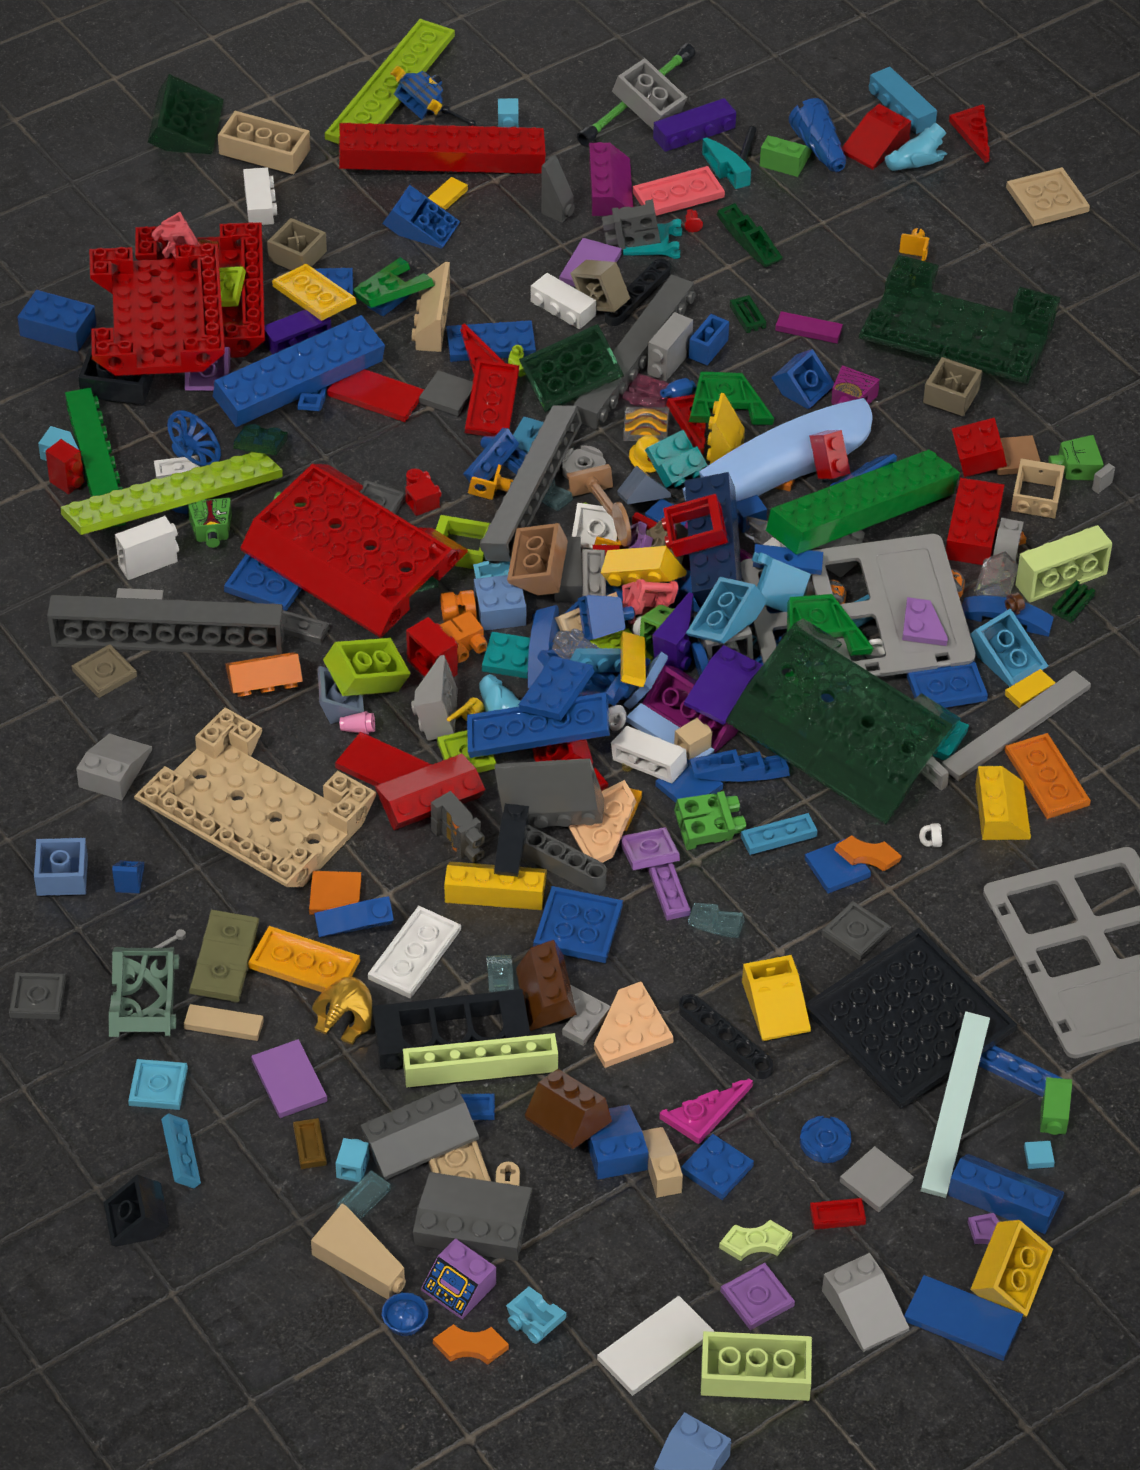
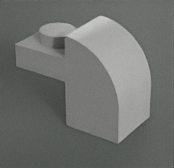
(1008, 537)

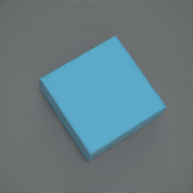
(1039, 1154)

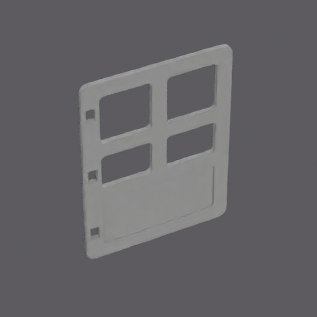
(892, 573)
(1095, 1002)

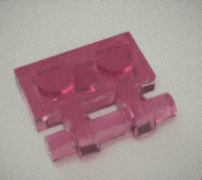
(646, 392)

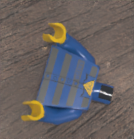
(419, 91)

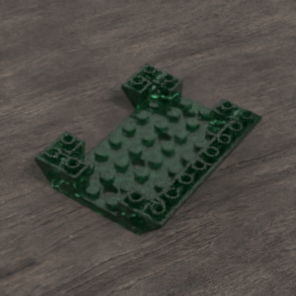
(920, 309)
(829, 736)

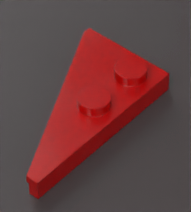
(973, 128)
(477, 348)
(681, 410)

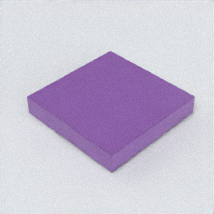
(649, 848)
(757, 1296)

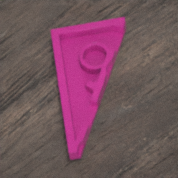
(702, 1115)

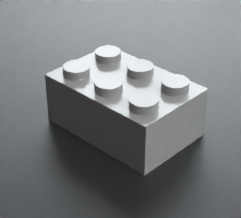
(649, 93)

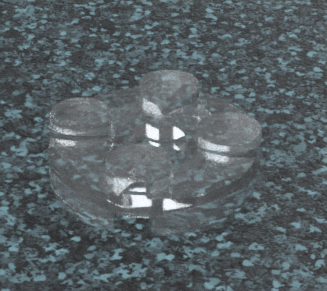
(567, 642)

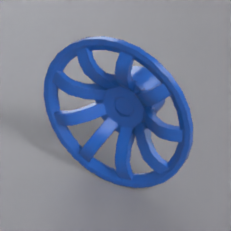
(187, 445)

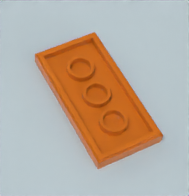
(1047, 775)

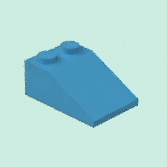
(727, 610)
(1007, 648)

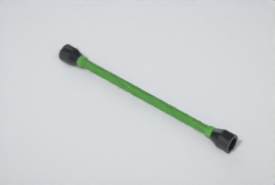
(588, 134)

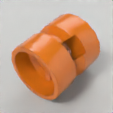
(450, 604)

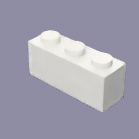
(259, 195)
(563, 301)
(649, 754)

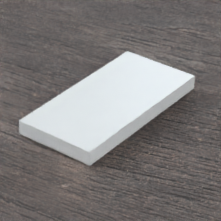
(414, 952)
(654, 1345)

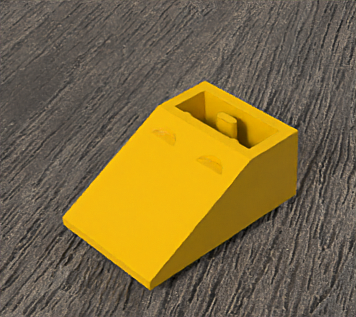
(726, 430)
(776, 997)

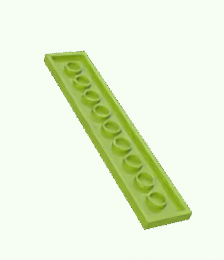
(377, 98)
(170, 492)

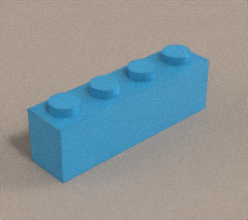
(902, 99)

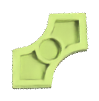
(744, 1241)

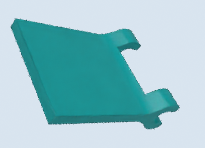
(663, 248)

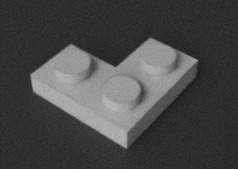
(589, 1017)

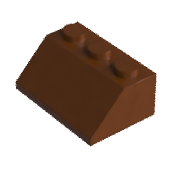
(545, 985)
(567, 1109)

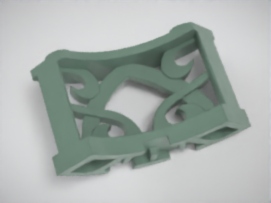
(153, 1017)

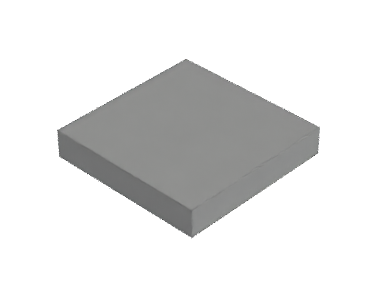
(876, 1179)

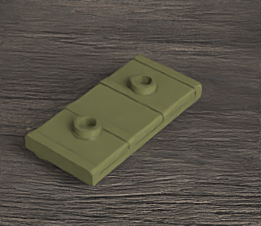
(224, 956)

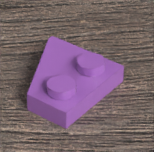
(922, 623)

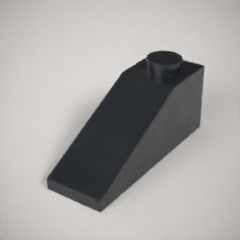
(511, 839)

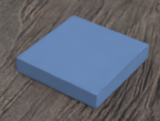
(651, 675)

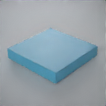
(158, 1084)

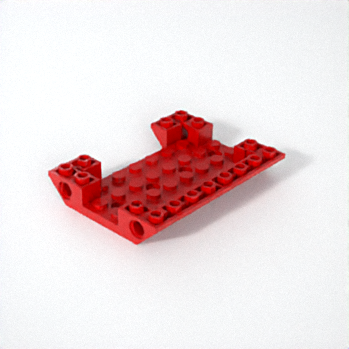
(238, 246)
(187, 311)
(334, 561)

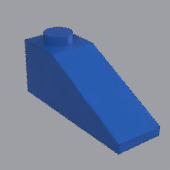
(354, 917)

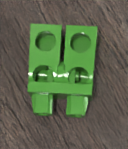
(708, 818)

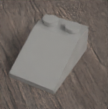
(436, 701)
(112, 765)
(864, 1302)

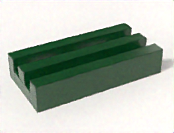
(750, 324)
(1089, 594)

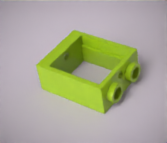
(466, 528)

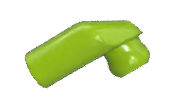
(516, 354)

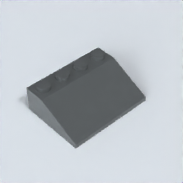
(554, 790)
(474, 1211)

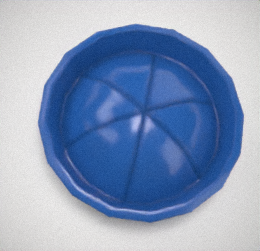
(404, 1313)

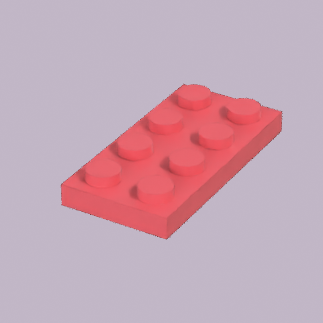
(680, 190)

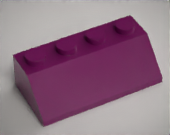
(609, 179)
(668, 700)

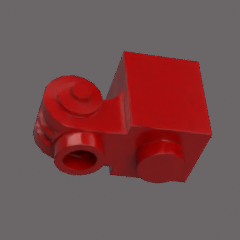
(421, 492)

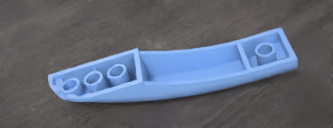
(787, 449)

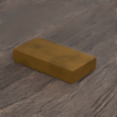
(309, 1143)

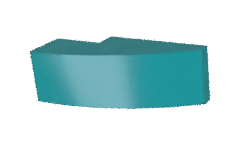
(726, 163)

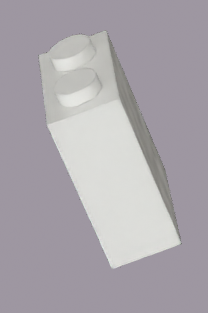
(147, 547)

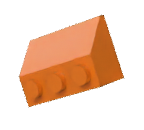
(264, 673)

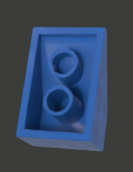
(619, 1145)

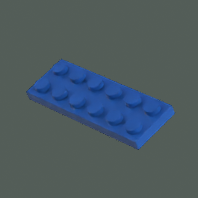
(517, 730)

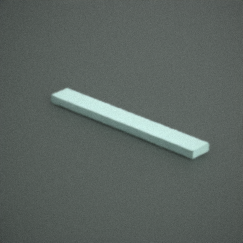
(955, 1105)

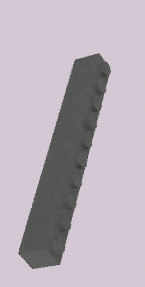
(633, 349)
(531, 482)

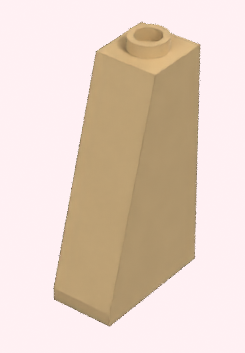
(358, 1254)

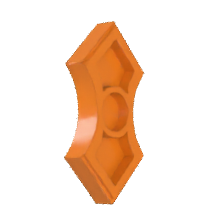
(878, 855)
(483, 1345)

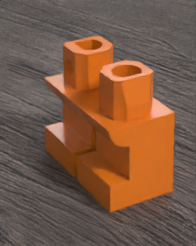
(467, 633)

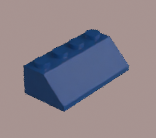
(1004, 1193)

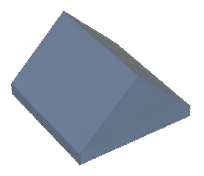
(641, 488)
(332, 701)

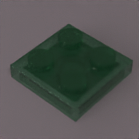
(260, 440)

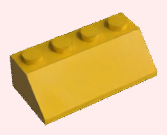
(480, 886)

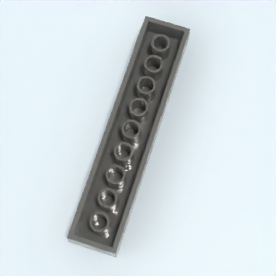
(166, 625)

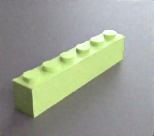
(480, 1060)

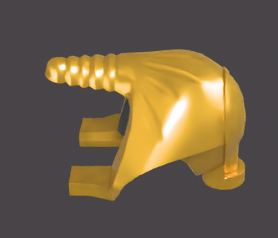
(340, 997)

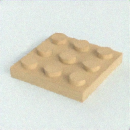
(1047, 196)

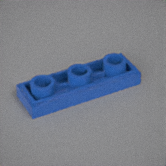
(808, 561)

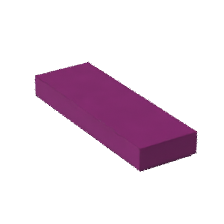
(809, 327)

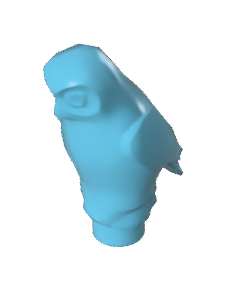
(919, 150)
(495, 695)

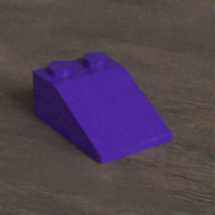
(672, 635)
(722, 684)

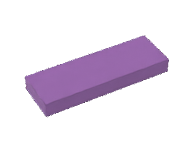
(669, 891)

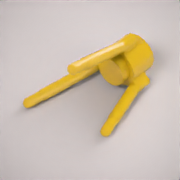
(472, 706)

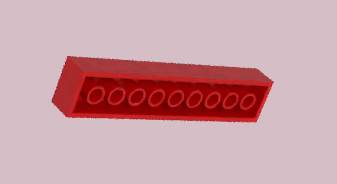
(441, 148)

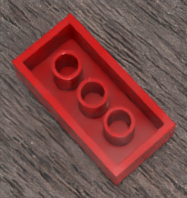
(974, 521)

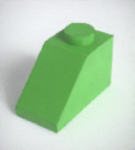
(1055, 1105)

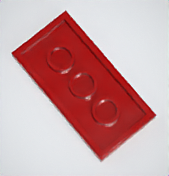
(377, 394)
(491, 398)
(376, 761)

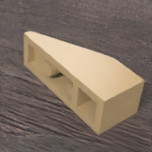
(662, 1163)

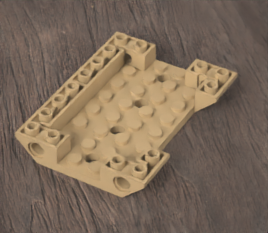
(245, 825)

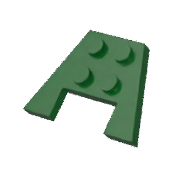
(387, 286)
(738, 392)
(830, 617)

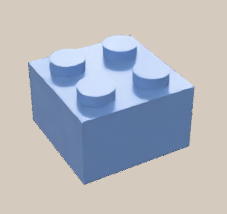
(499, 603)
(61, 866)

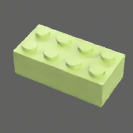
(1063, 561)
(756, 1365)

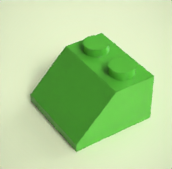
(784, 155)

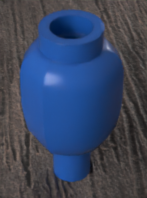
(679, 388)

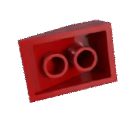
(877, 136)

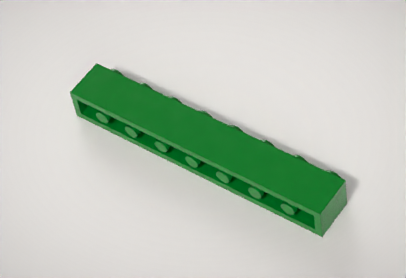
(91, 442)

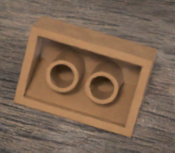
(538, 559)

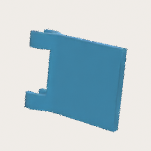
(780, 581)

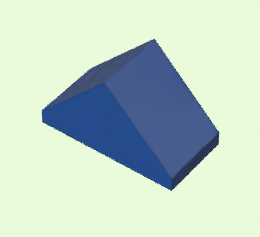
(128, 876)

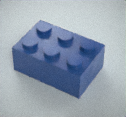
(57, 320)

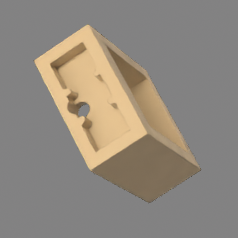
(1029, 472)

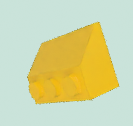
(645, 563)
(1001, 804)
(1012, 1266)

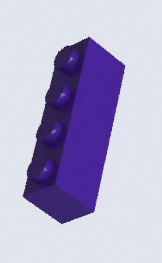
(694, 124)

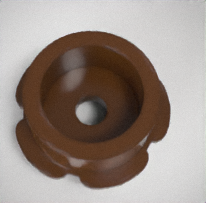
(1015, 603)

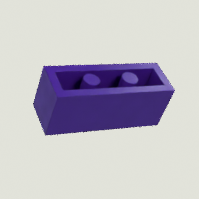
(293, 330)

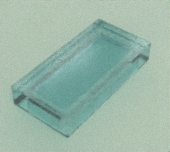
(365, 1194)

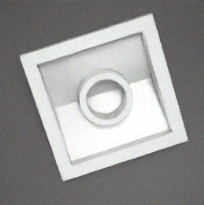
(593, 522)

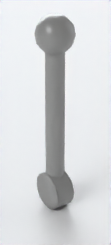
(180, 935)

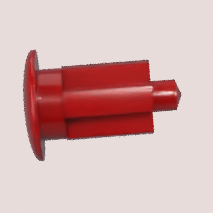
(693, 223)

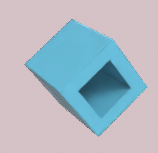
(508, 112)
(352, 1160)

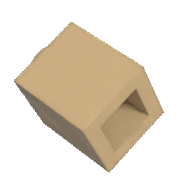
(694, 738)

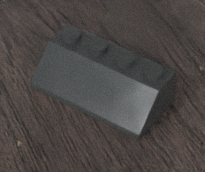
(419, 1131)

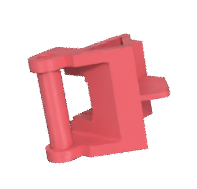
(176, 232)
(647, 595)

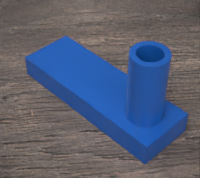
(495, 452)

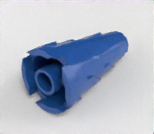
(818, 132)

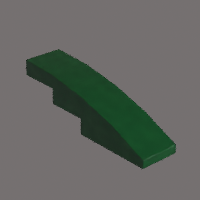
(749, 236)

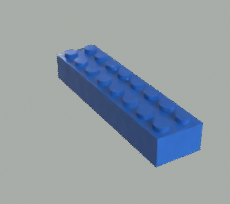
(298, 370)

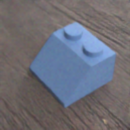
(693, 1447)

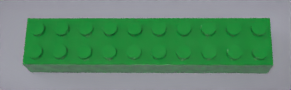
(862, 501)

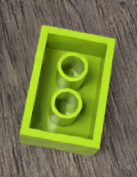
(366, 666)

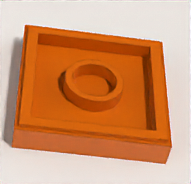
(334, 890)

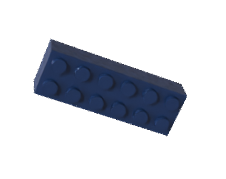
(719, 560)

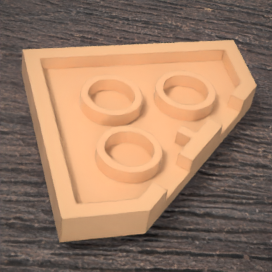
(603, 839)
(631, 1027)

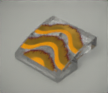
(645, 421)

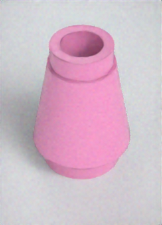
(359, 722)

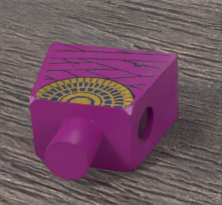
(854, 385)

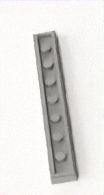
(1016, 725)

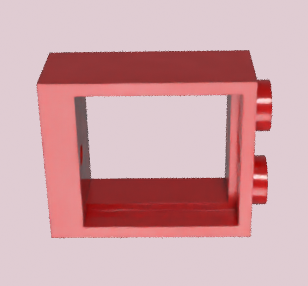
(691, 510)

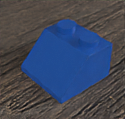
(803, 379)

